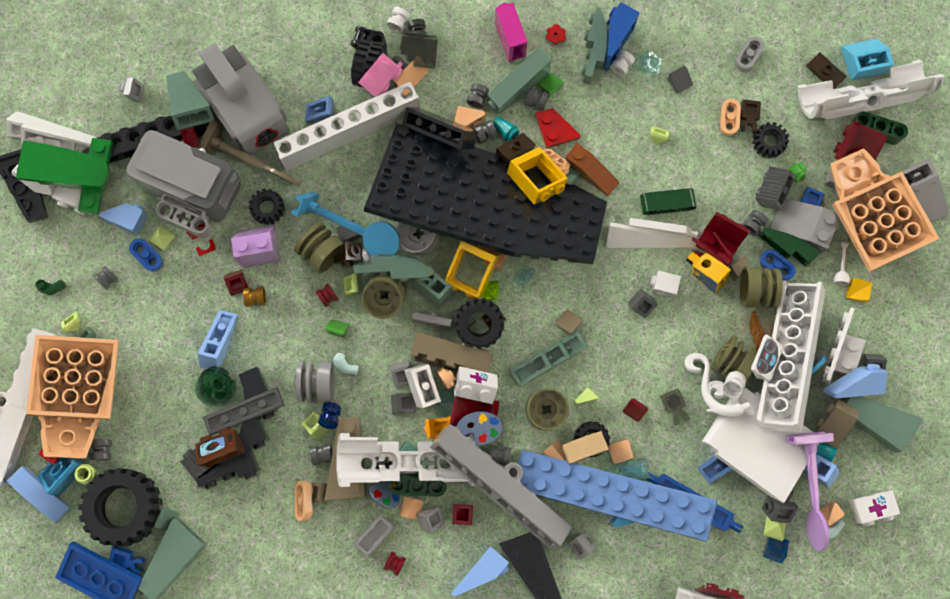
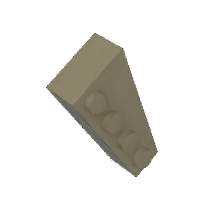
(356, 490)

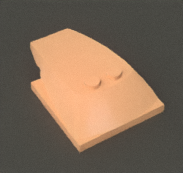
(878, 210)
(71, 391)

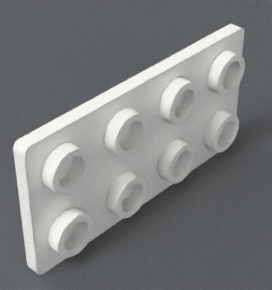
(848, 351)

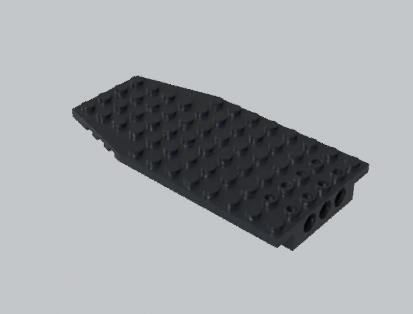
(478, 203)

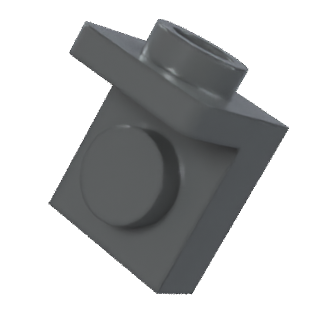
(779, 511)

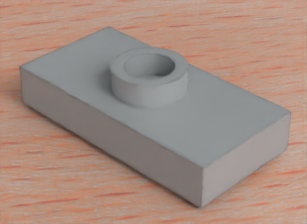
(432, 319)
(374, 535)

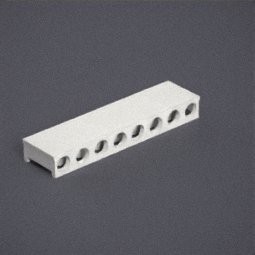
(349, 129)
(797, 330)

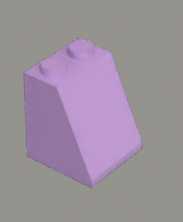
(256, 246)

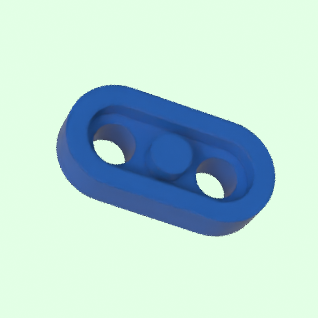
(146, 256)
(778, 261)

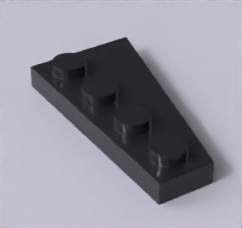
(29, 202)
(532, 565)

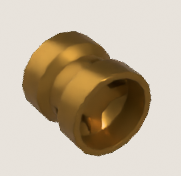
(254, 296)

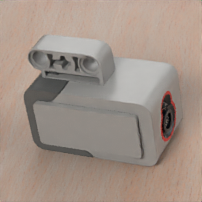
(239, 98)
(184, 181)

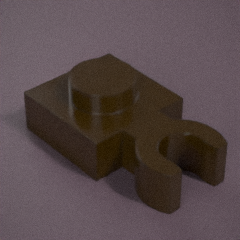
(750, 113)

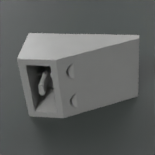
(927, 189)

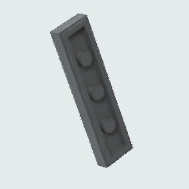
(244, 411)

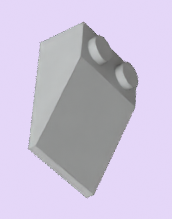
(807, 222)

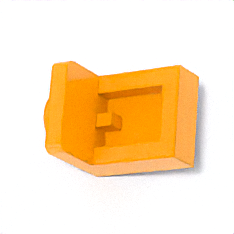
(435, 426)

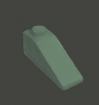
(434, 288)

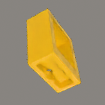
(540, 159)
(481, 252)

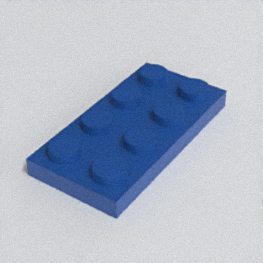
(96, 575)

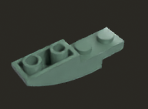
(597, 45)
(398, 266)

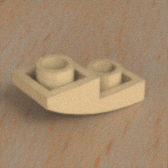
(585, 447)

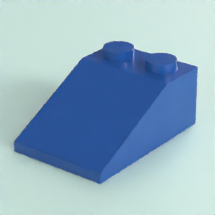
(620, 27)

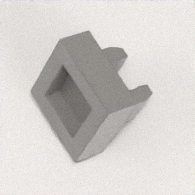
(132, 89)
(581, 546)

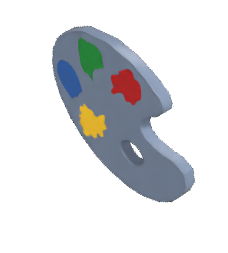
(485, 429)
(382, 495)

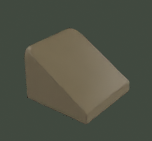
(737, 267)
(569, 322)

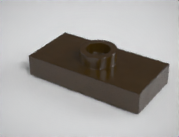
(825, 70)
(515, 147)

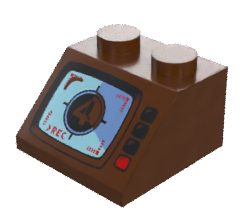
(219, 447)

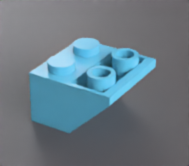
(867, 59)

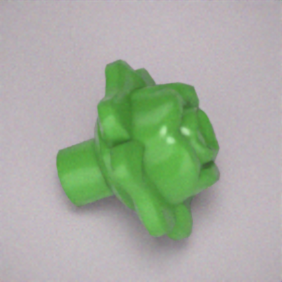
(799, 171)

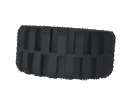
(95, 500)

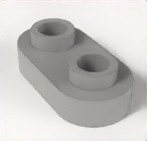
(748, 54)

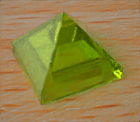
(492, 291)

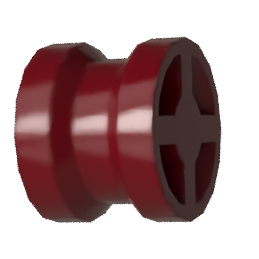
(326, 295)
(394, 563)

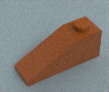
(591, 169)

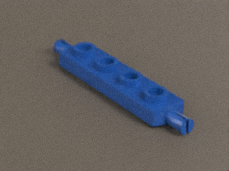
(722, 517)

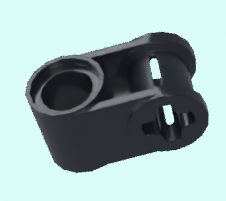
(367, 34)

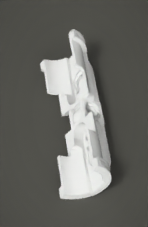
(904, 85)
(354, 449)

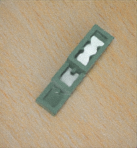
(549, 358)

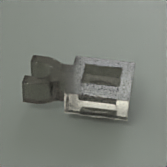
(674, 403)

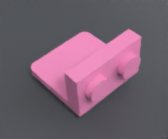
(380, 73)

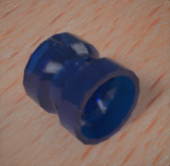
(329, 415)

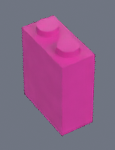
(510, 31)

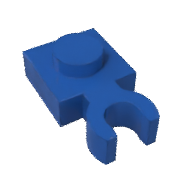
(125, 559)

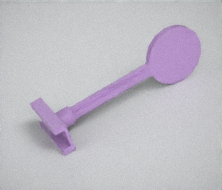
(816, 524)

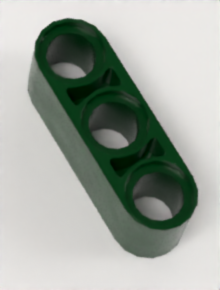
(887, 126)
(668, 201)
(424, 490)

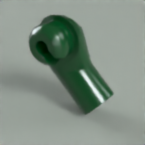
(48, 288)

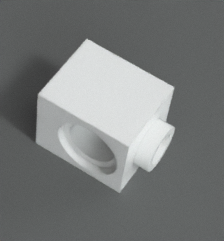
(665, 284)

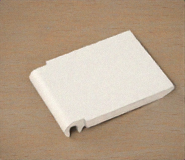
(755, 452)

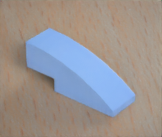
(31, 488)

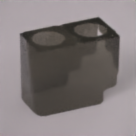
(420, 49)

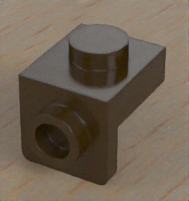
(351, 255)

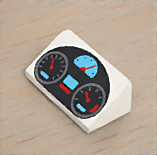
(766, 358)

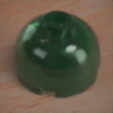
(214, 386)

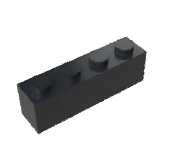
(440, 128)

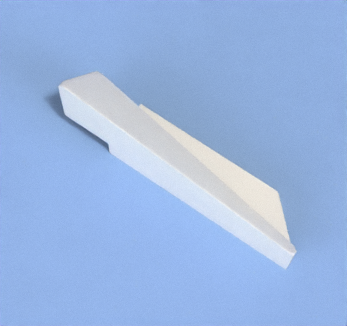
(45, 132)
(649, 234)

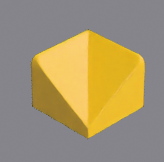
(859, 290)

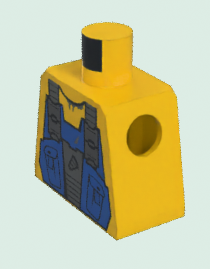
(709, 271)

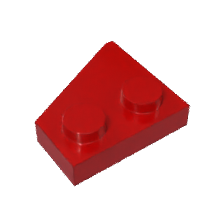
(555, 128)

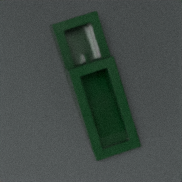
(789, 245)

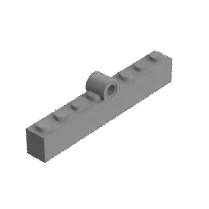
(502, 486)

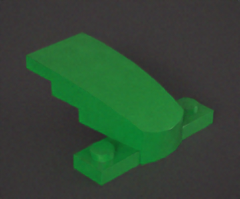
(69, 169)

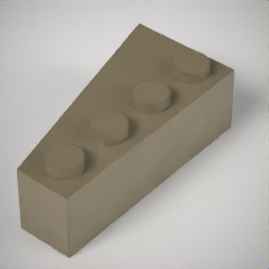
(449, 354)

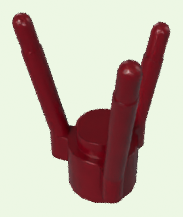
(724, 258)

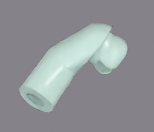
(343, 367)
(835, 529)

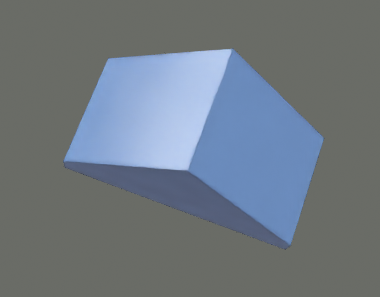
(319, 110)
(713, 469)

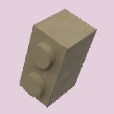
(838, 420)

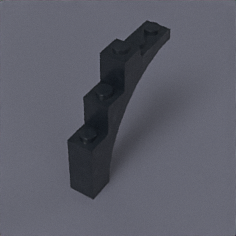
(251, 435)

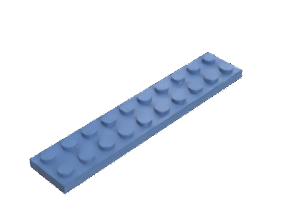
(618, 496)

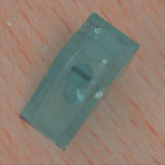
(634, 469)

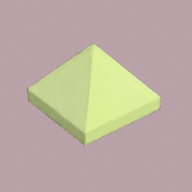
(658, 135)
(162, 238)
(351, 284)
(71, 323)
(774, 529)

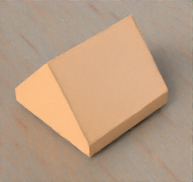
(555, 451)
(411, 507)

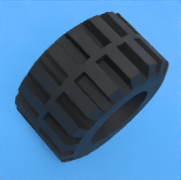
(364, 57)
(483, 339)

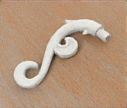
(707, 387)

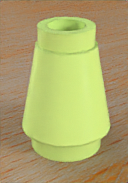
(82, 471)

